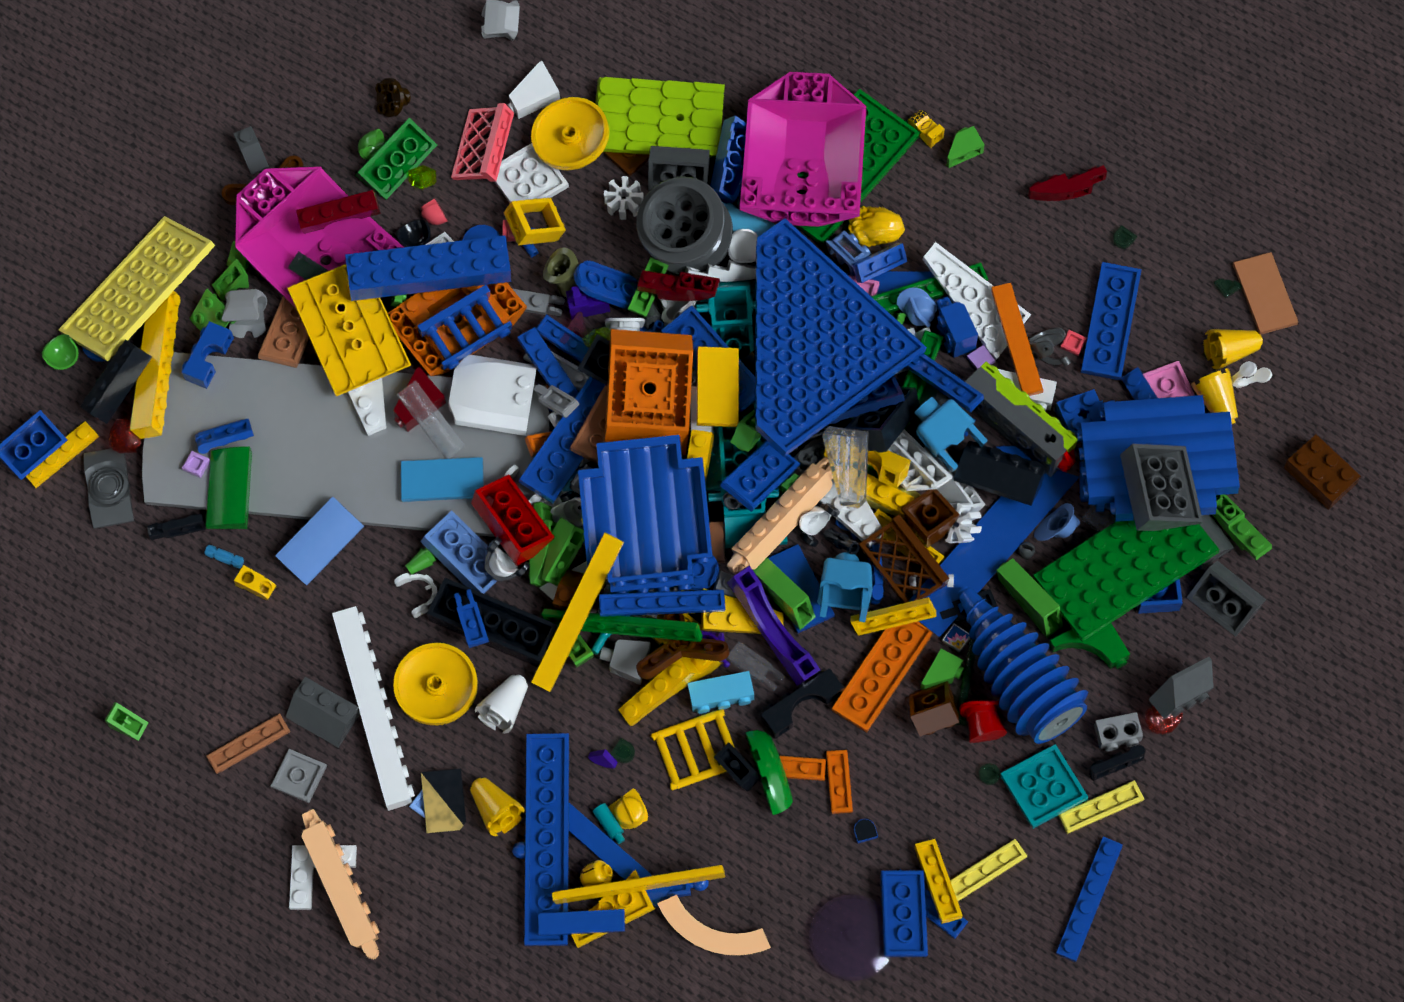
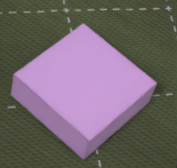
(980, 356)
(196, 464)

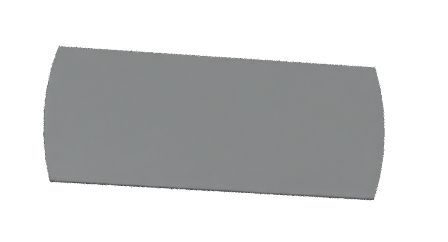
(316, 446)

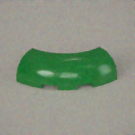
(770, 766)

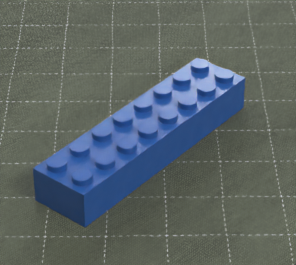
(428, 268)

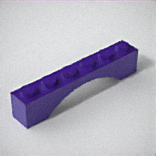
(790, 653)

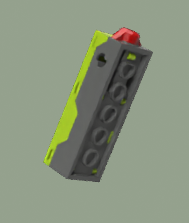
(1022, 420)

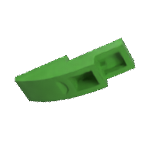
(1239, 528)
(538, 561)

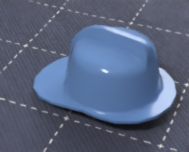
(917, 306)
(1058, 524)

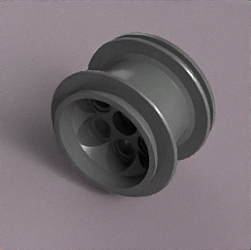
(672, 197)

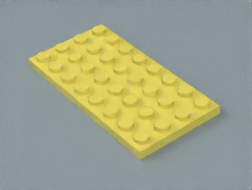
(136, 288)

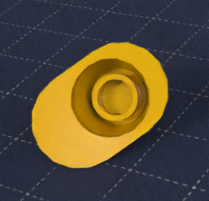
(629, 810)

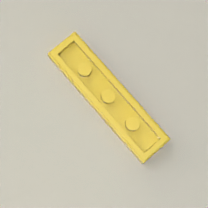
(1101, 807)
(987, 869)

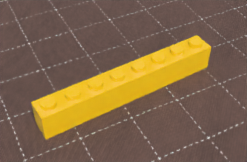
(154, 380)

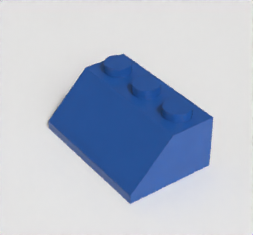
(30, 445)

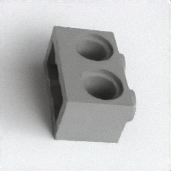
(1116, 727)

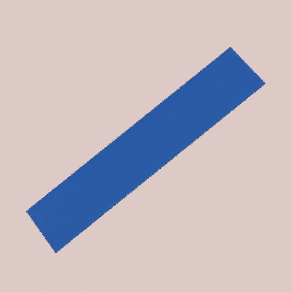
(1001, 534)

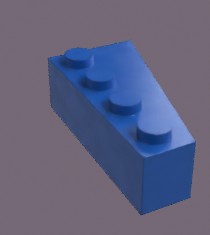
(729, 160)

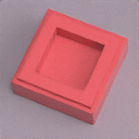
(1073, 342)

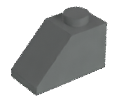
(251, 150)

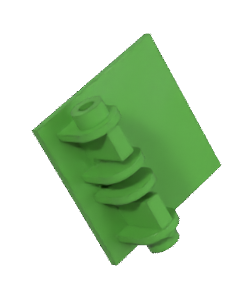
(207, 310)

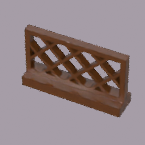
(916, 549)

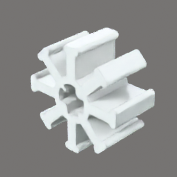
(614, 197)
(963, 527)

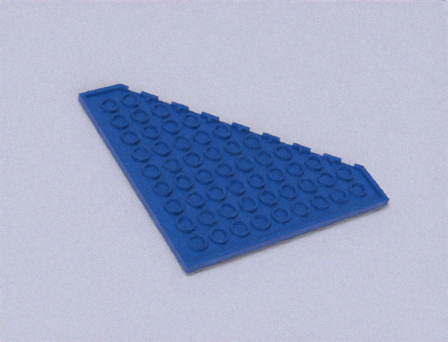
(816, 340)

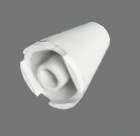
(503, 704)

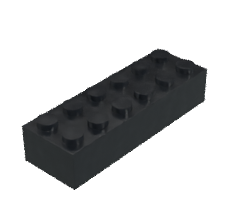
(506, 626)

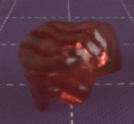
(122, 438)
(1160, 725)

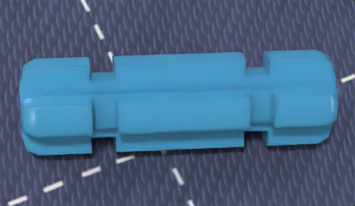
(224, 556)

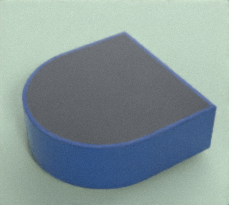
(865, 831)

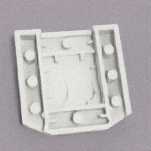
(492, 394)

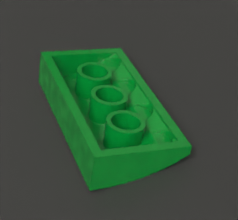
(394, 159)
(229, 488)

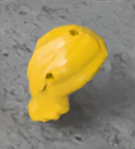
(876, 226)

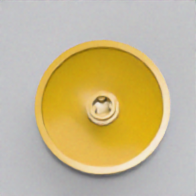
(570, 133)
(435, 684)

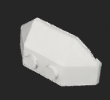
(924, 470)

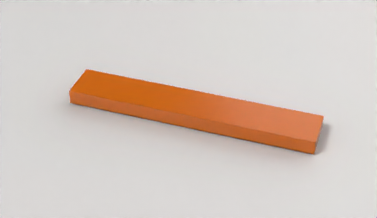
(1017, 339)

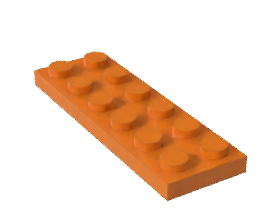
(881, 673)

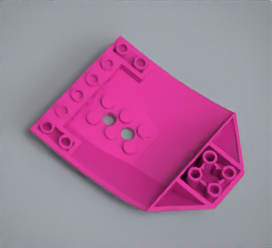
(804, 127)
(271, 233)

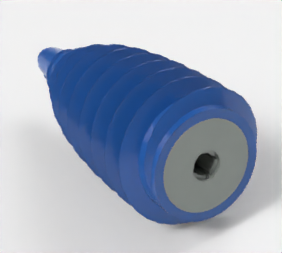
(1022, 673)

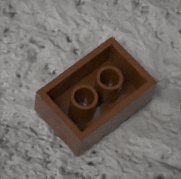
(1322, 471)

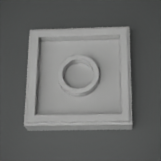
(298, 775)

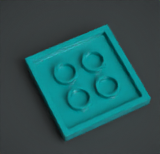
(1044, 786)

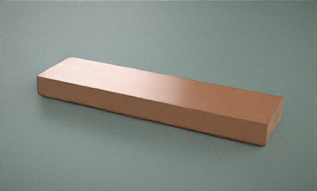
(248, 743)

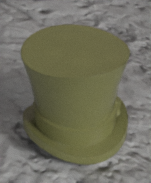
(560, 269)

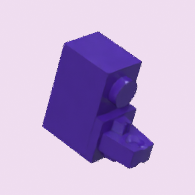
(580, 302)

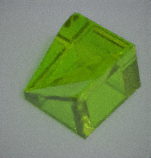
(422, 177)
(589, 338)

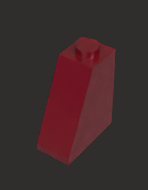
(402, 416)

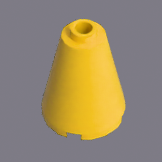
(1230, 345)
(1217, 393)
(495, 806)

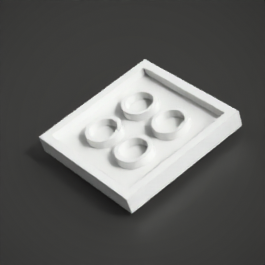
(528, 177)

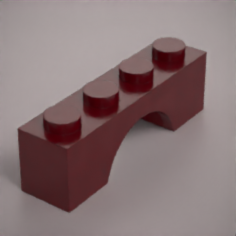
(323, 214)

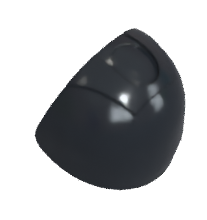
(414, 233)

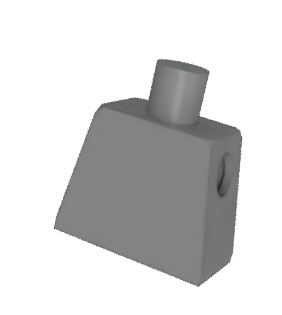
(625, 658)

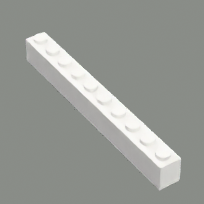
(372, 708)

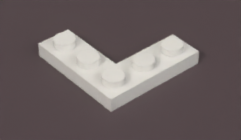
(302, 874)

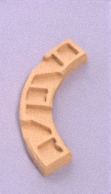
(709, 938)

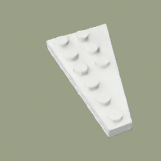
(370, 406)
(859, 521)

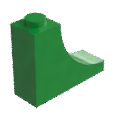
(1103, 643)

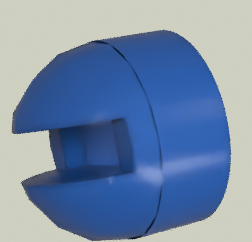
(519, 850)

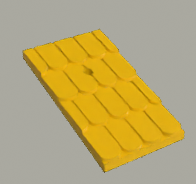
(350, 344)

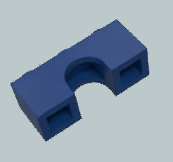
(212, 339)

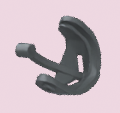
(1043, 345)

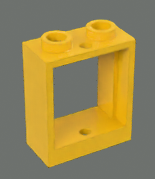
(520, 228)

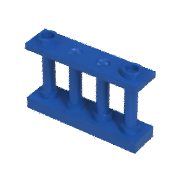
(464, 308)

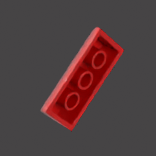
(512, 519)

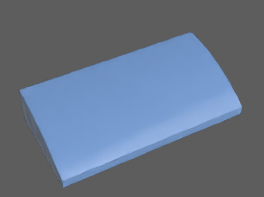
(319, 541)
(460, 552)

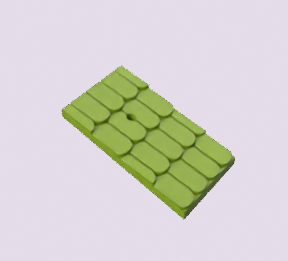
(660, 114)

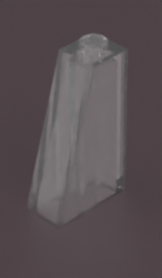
(848, 463)

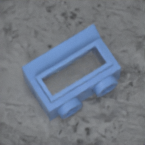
(847, 249)

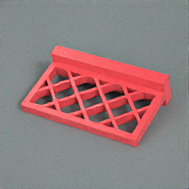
(494, 144)

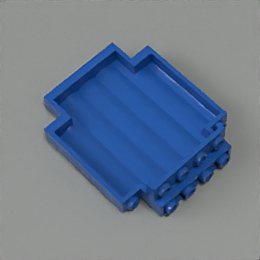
(1157, 422)
(651, 504)

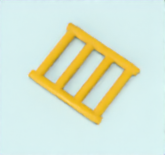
(678, 729)

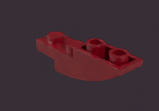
(1060, 188)
(678, 288)

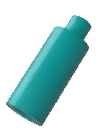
(609, 823)

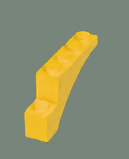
(665, 686)

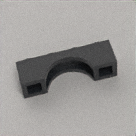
(823, 687)

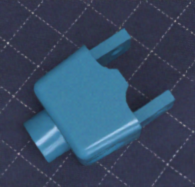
(945, 427)
(845, 584)

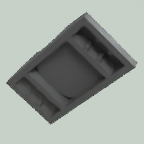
(108, 488)

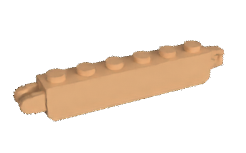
(782, 517)
(339, 885)

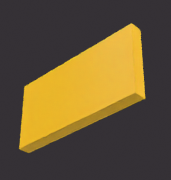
(717, 386)

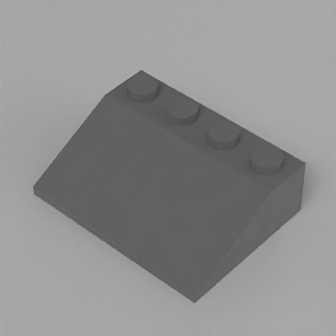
(1160, 487)

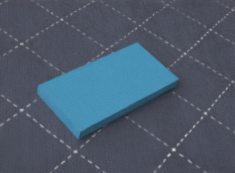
(441, 479)

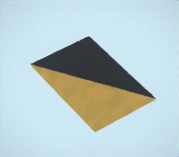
(443, 800)

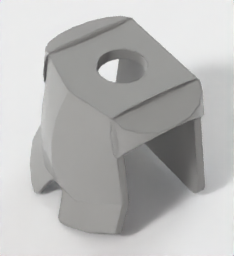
(500, 19)
(247, 310)

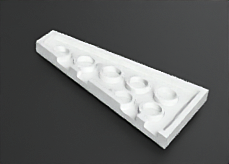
(974, 292)

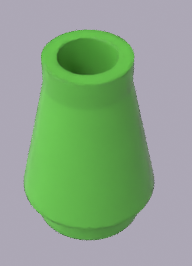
(420, 561)

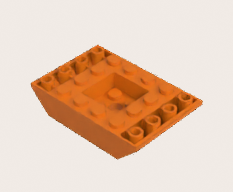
(427, 304)
(645, 359)

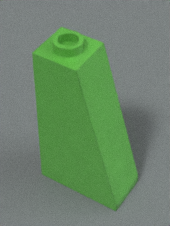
(785, 593)
(1031, 597)

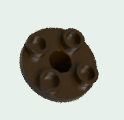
(391, 97)

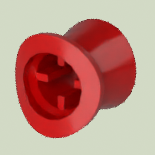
(983, 720)

